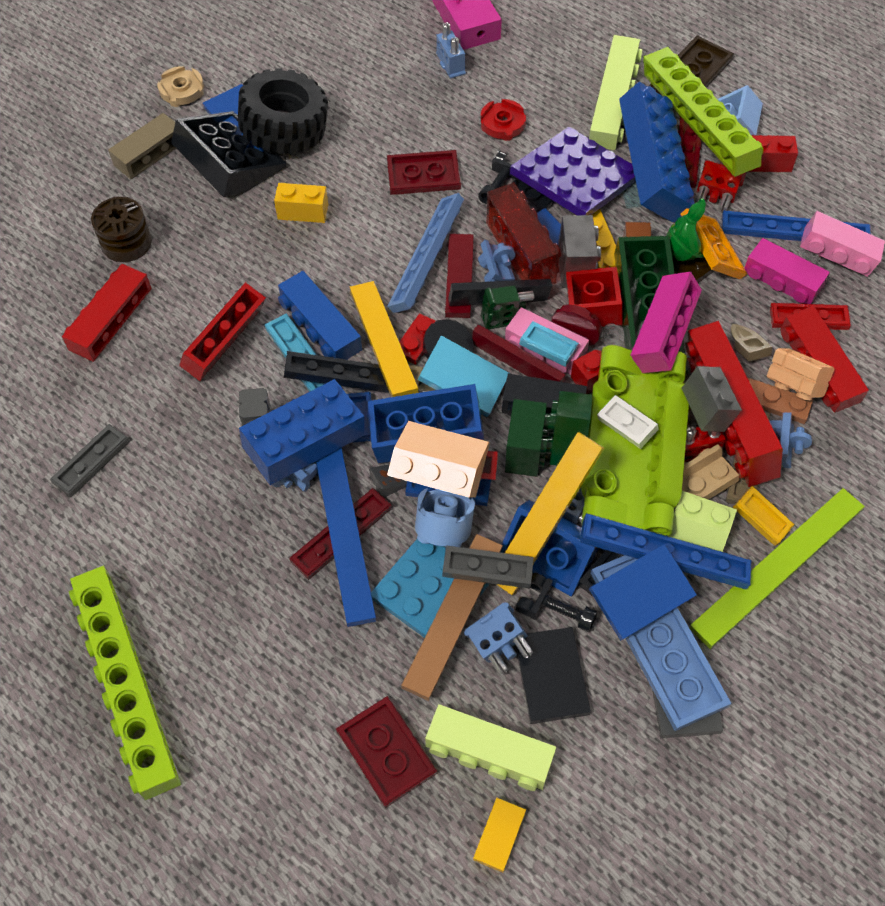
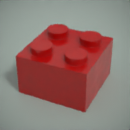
(597, 292)

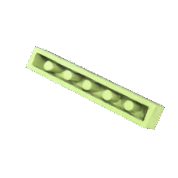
(616, 81)

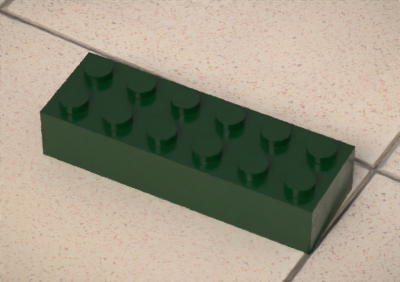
(640, 268)

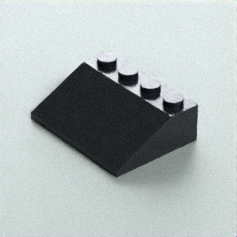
(219, 155)

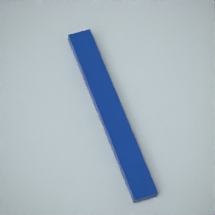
(345, 540)

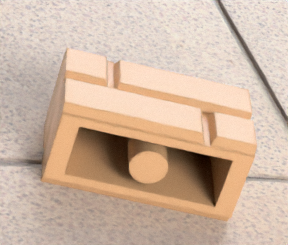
(799, 373)

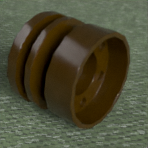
(121, 229)

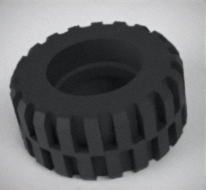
(279, 131)

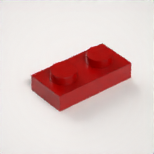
(412, 340)

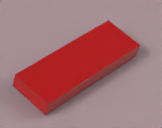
(834, 316)

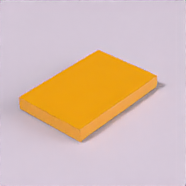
(717, 248)

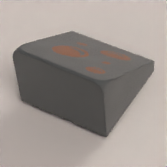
(385, 484)

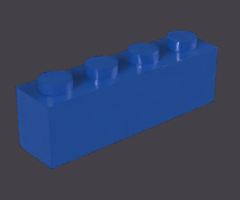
(319, 317)

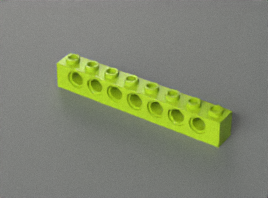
(703, 112)
(162, 773)

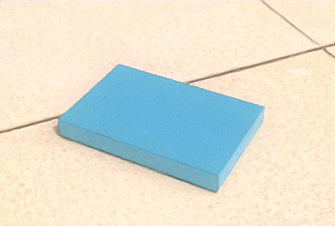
(456, 366)

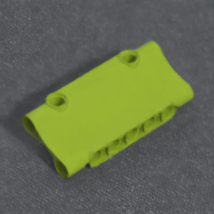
(637, 483)

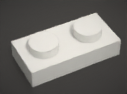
(628, 422)

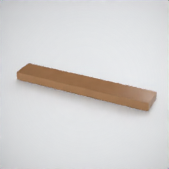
(445, 630)

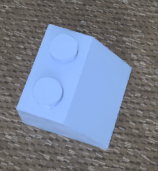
(745, 107)

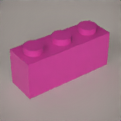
(786, 271)

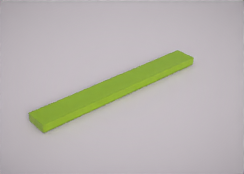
(776, 568)

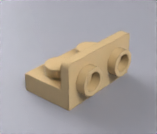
(708, 474)

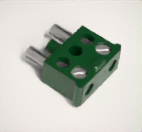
(502, 305)

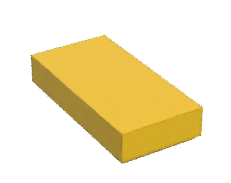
(763, 516)
(499, 835)

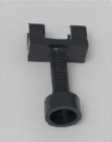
(501, 166)
(528, 608)

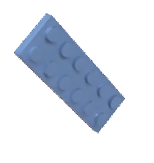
(672, 663)

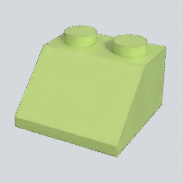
(702, 521)

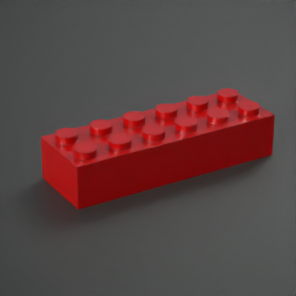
(750, 434)

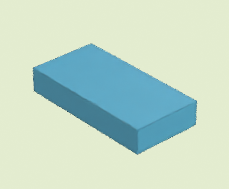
(549, 343)

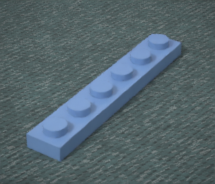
(425, 253)

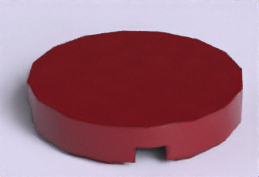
(578, 321)

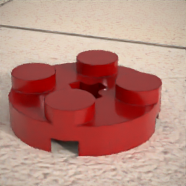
(502, 129)

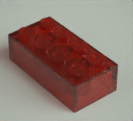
(518, 226)

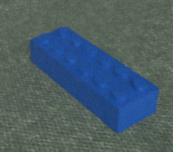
(656, 152)

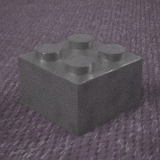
(578, 245)

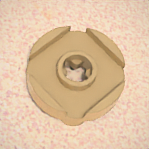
(191, 87)

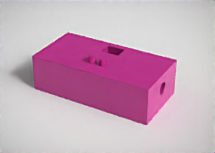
(471, 21)

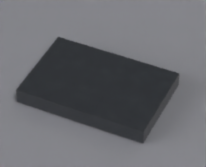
(553, 677)

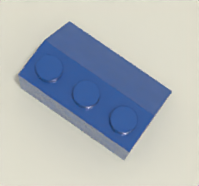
(562, 557)

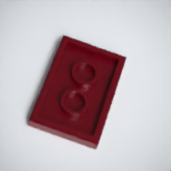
(423, 172)
(386, 751)

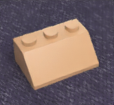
(439, 459)

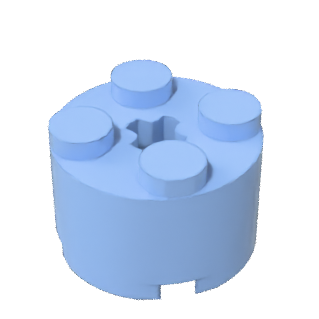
(443, 518)

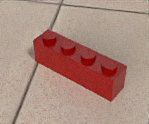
(106, 312)
(222, 331)
(811, 336)

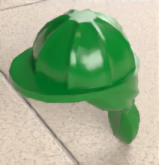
(683, 235)

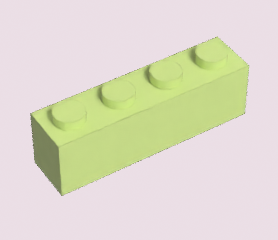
(489, 747)

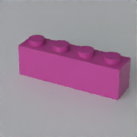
(666, 322)

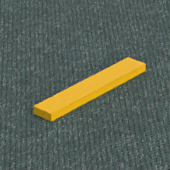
(383, 340)
(554, 499)

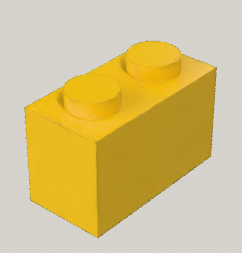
(301, 202)

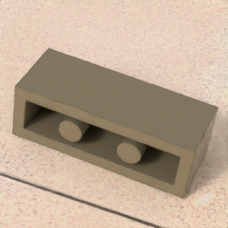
(144, 146)

